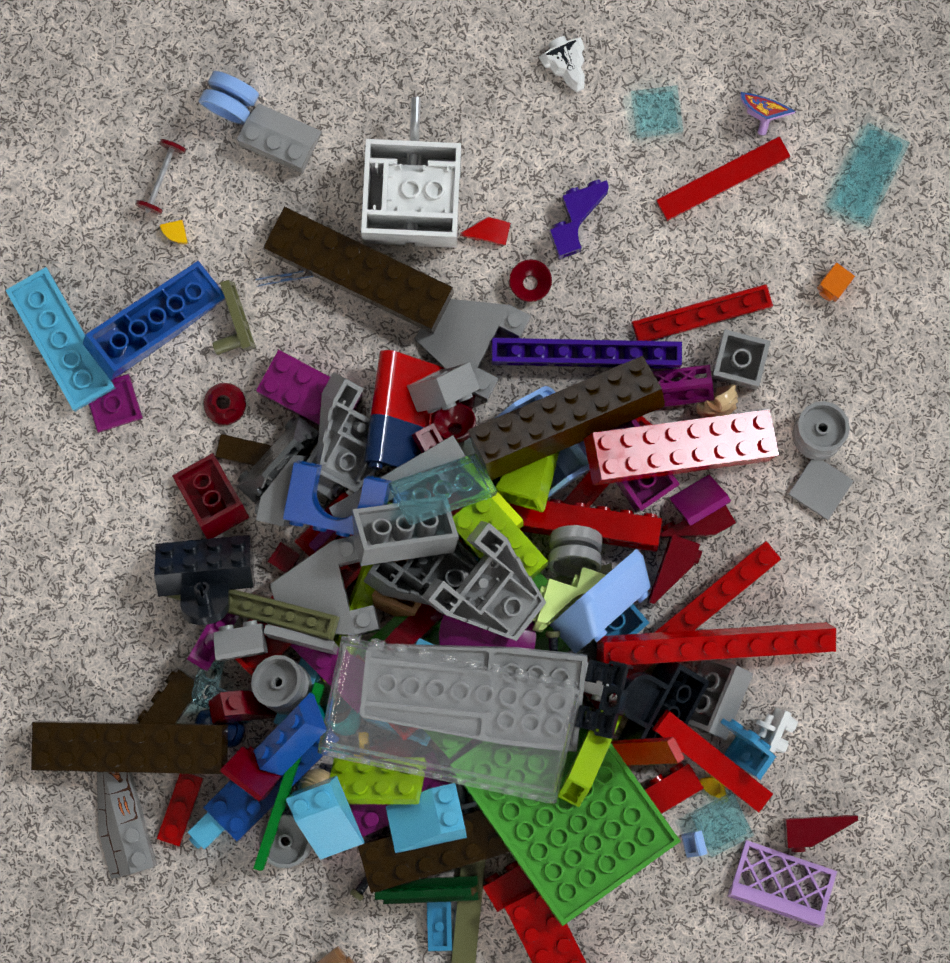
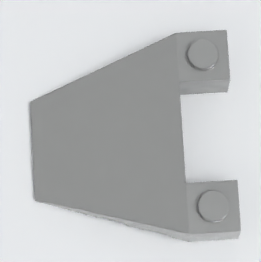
(468, 332)
(343, 434)
(320, 587)
(495, 593)

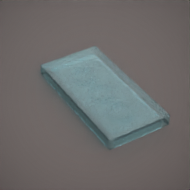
(442, 489)

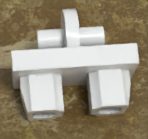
(773, 728)

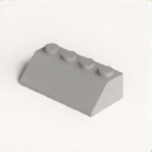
(386, 536)

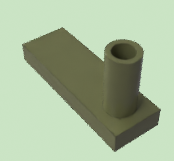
(243, 336)

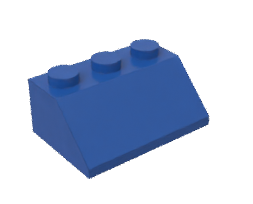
(291, 737)

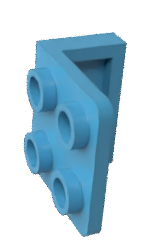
(748, 750)

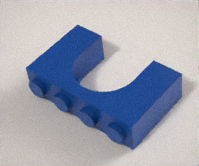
(304, 508)

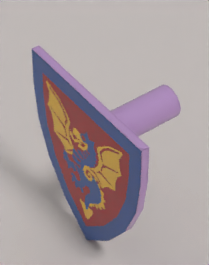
(764, 109)

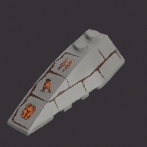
(122, 825)

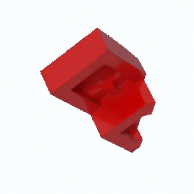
(488, 230)

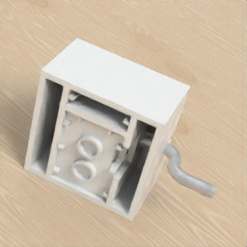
(411, 190)

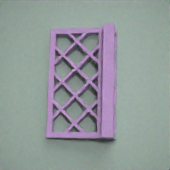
(777, 904)

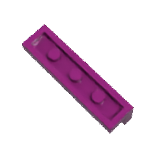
(689, 388)

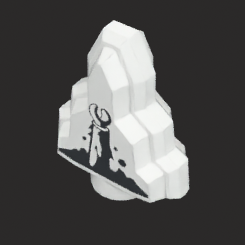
(566, 61)

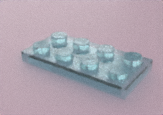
(868, 174)

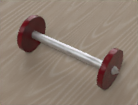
(172, 147)

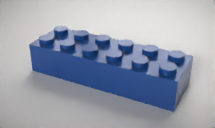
(240, 811)

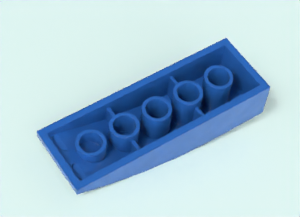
(153, 320)

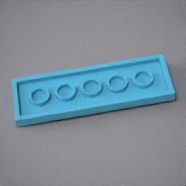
(59, 338)

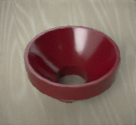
(534, 269)
(233, 412)
(455, 416)

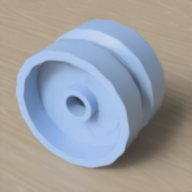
(228, 97)

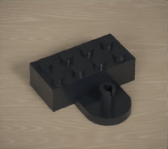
(204, 574)
(649, 696)

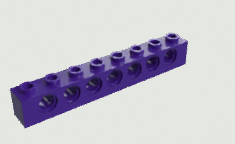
(584, 352)

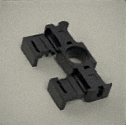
(606, 720)

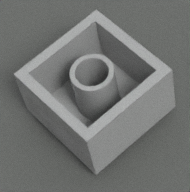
(740, 359)
(443, 388)

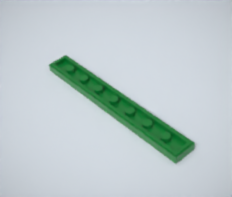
(281, 801)

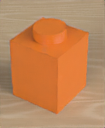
(835, 283)

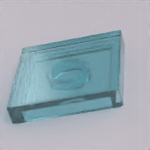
(657, 111)
(722, 824)

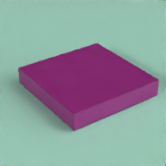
(117, 406)
(700, 499)

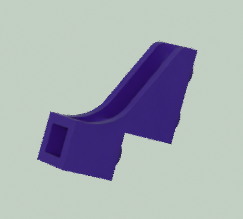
(577, 206)

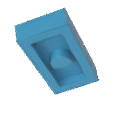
(439, 926)

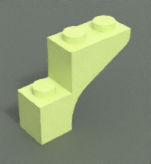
(562, 596)

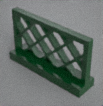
(432, 890)

